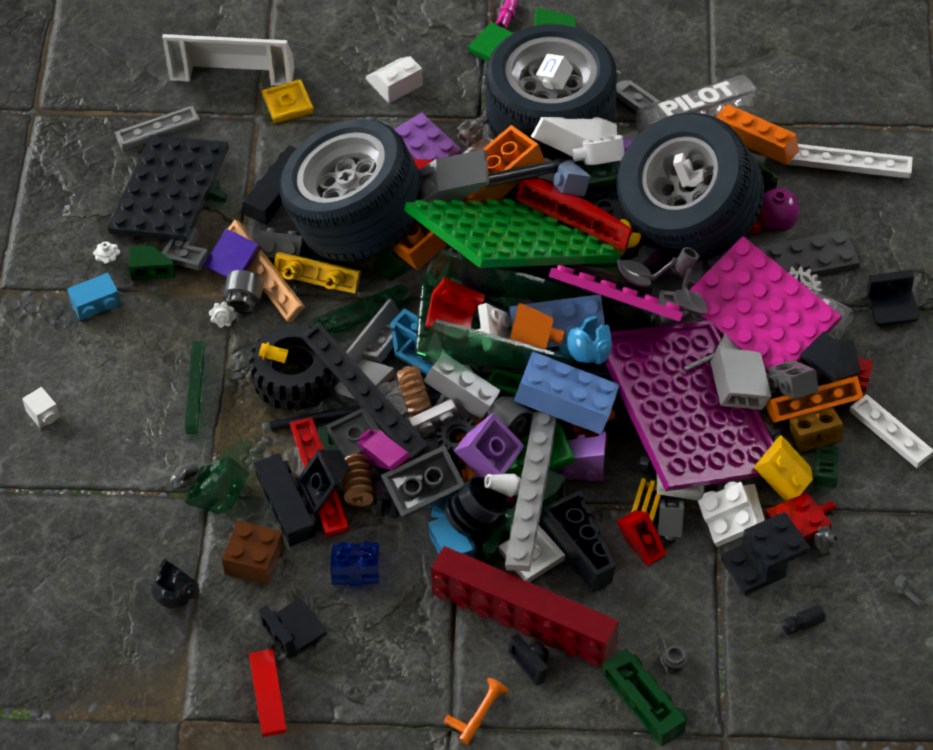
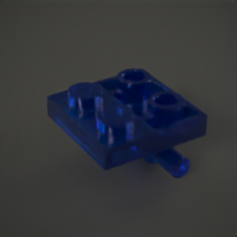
(355, 564)

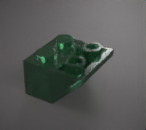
(217, 485)

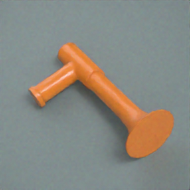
(468, 730)

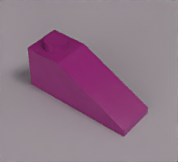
(381, 449)

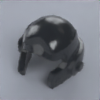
(173, 586)

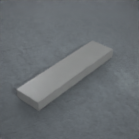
(159, 126)

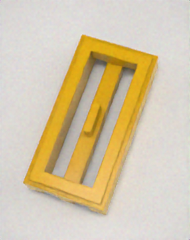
(650, 486)

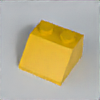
(784, 469)

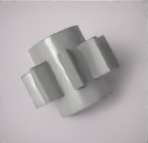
(469, 133)

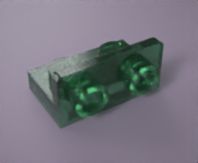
(601, 174)

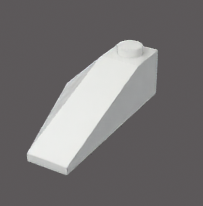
(570, 133)

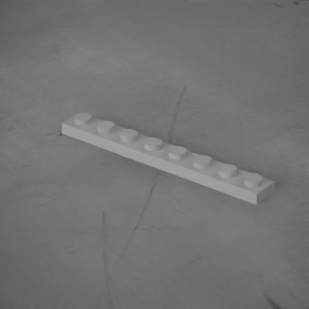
(531, 492)

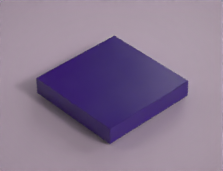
(232, 254)

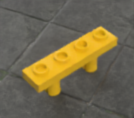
(317, 272)

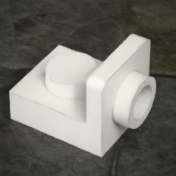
(685, 172)

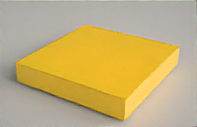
(287, 101)

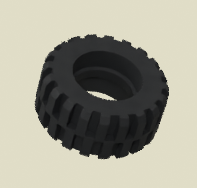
(290, 390)

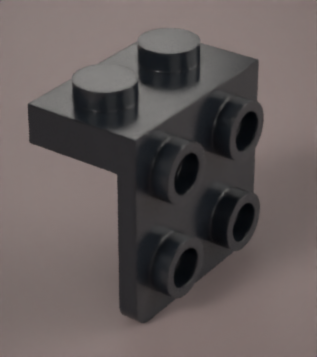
(892, 297)

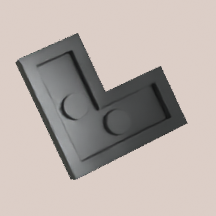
(185, 253)

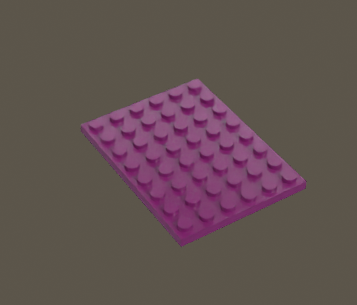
(679, 409)

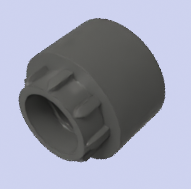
(243, 290)
(513, 415)

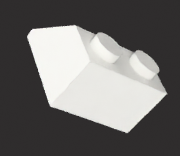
(397, 78)

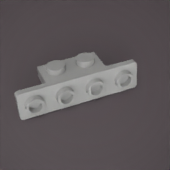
(376, 339)

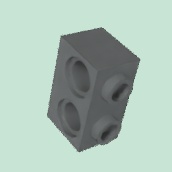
(793, 379)

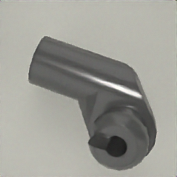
(181, 472)

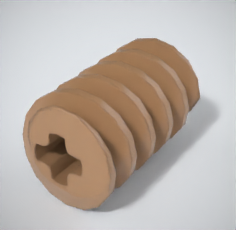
(357, 481)

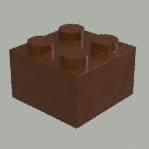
(253, 552)

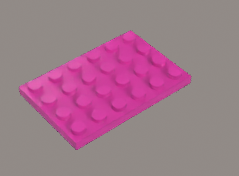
(609, 289)
(763, 305)

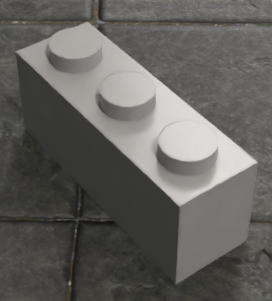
(461, 385)

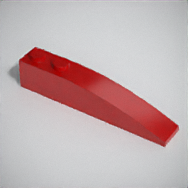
(573, 211)

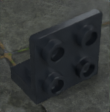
(292, 626)

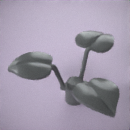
(685, 266)

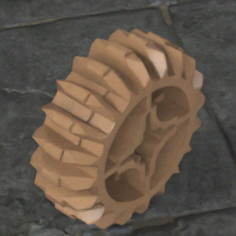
(414, 390)

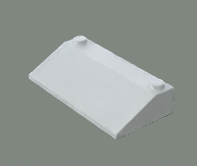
(221, 52)

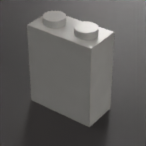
(740, 378)

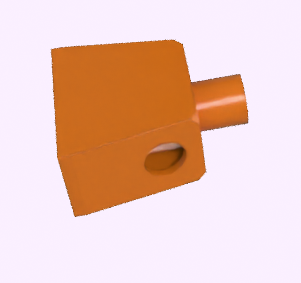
(534, 328)

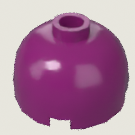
(779, 210)

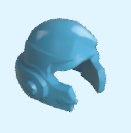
(585, 346)

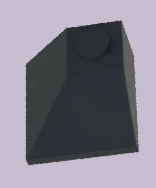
(322, 477)

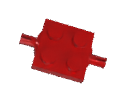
(804, 514)

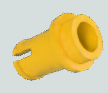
(273, 353)

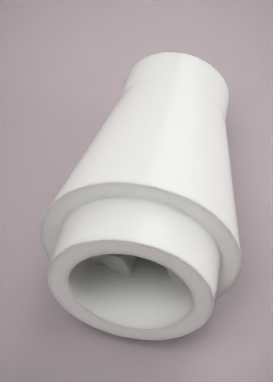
(503, 483)

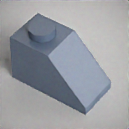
(571, 179)

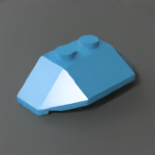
(404, 340)

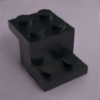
(765, 553)

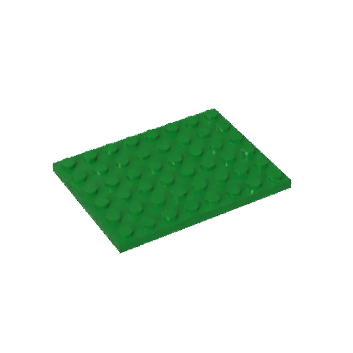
(509, 234)

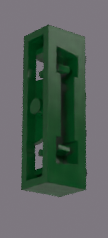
(668, 721)

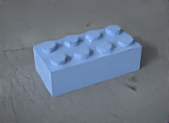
(567, 313)
(566, 392)

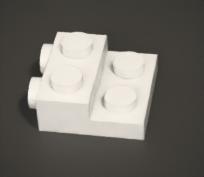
(727, 512)

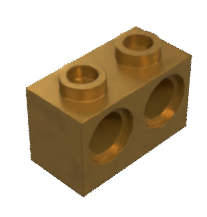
(816, 429)

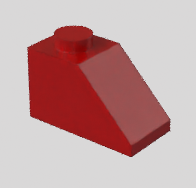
(642, 536)

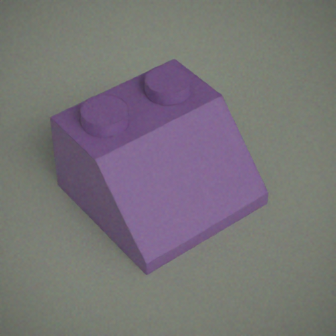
(489, 447)

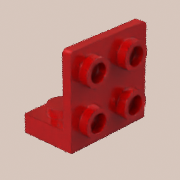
(453, 304)

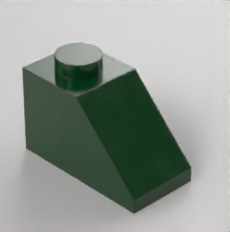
(149, 263)

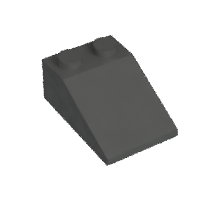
(454, 176)
(423, 482)

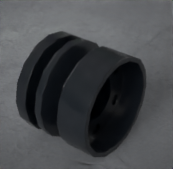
(475, 508)

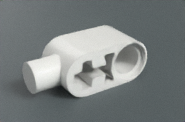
(600, 150)

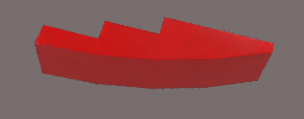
(267, 693)

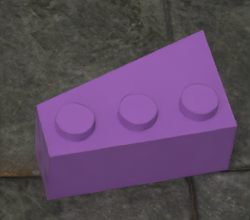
(589, 458)

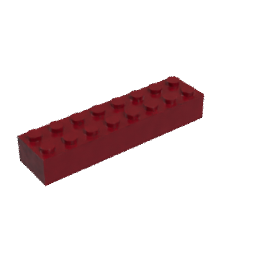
(524, 607)

